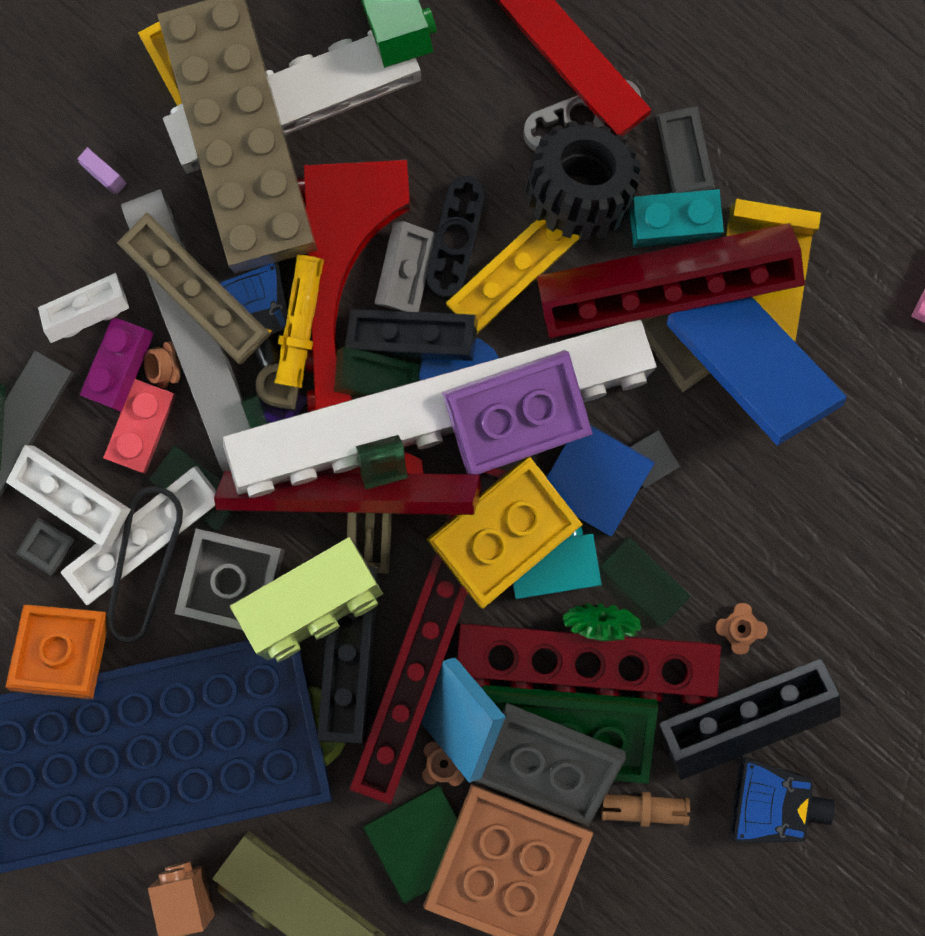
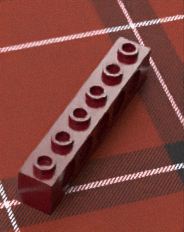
(699, 660)

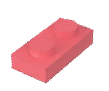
(139, 426)

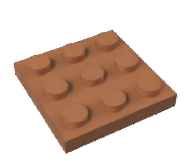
(507, 867)

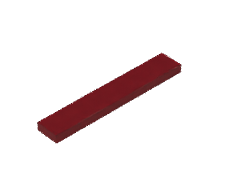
(346, 494)

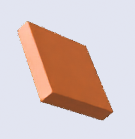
(57, 651)

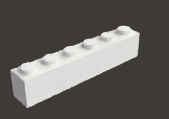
(315, 90)

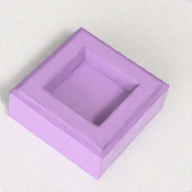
(101, 171)

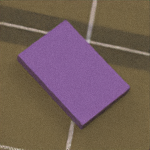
(517, 413)

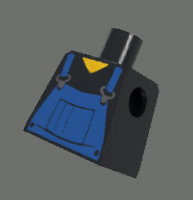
(265, 297)
(774, 804)

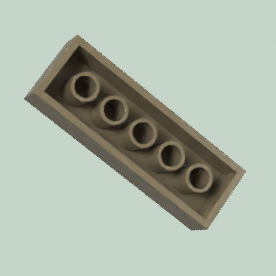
(237, 133)

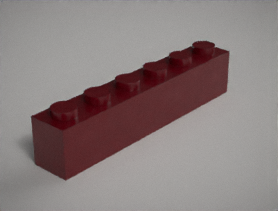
(671, 280)

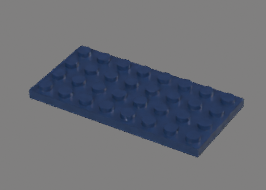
(157, 754)

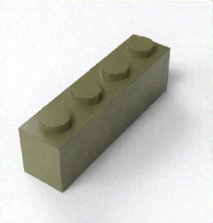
(285, 894)

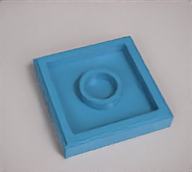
(462, 719)

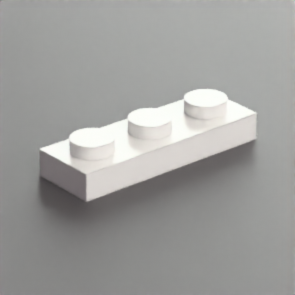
(68, 496)

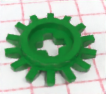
(602, 622)

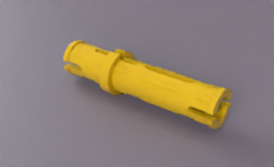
(299, 321)

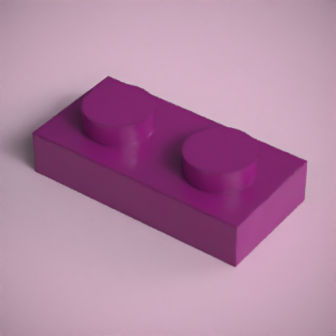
(116, 363)

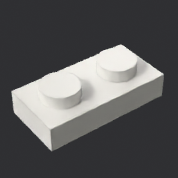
(83, 308)

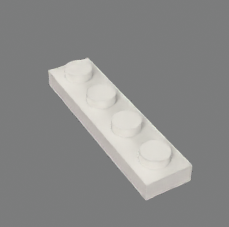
(149, 532)

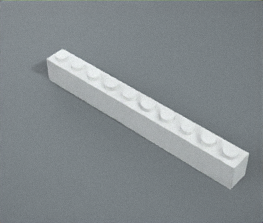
(416, 411)

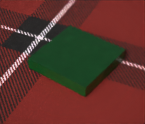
(413, 840)

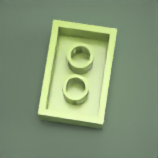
(307, 601)

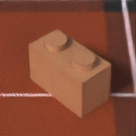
(181, 900)

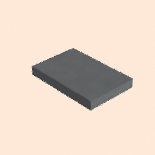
(551, 766)

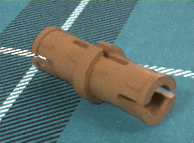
(645, 809)

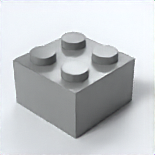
(222, 573)

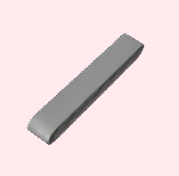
(199, 354)

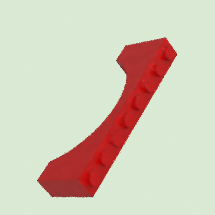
(346, 211)

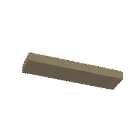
(193, 288)

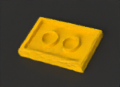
(510, 533)

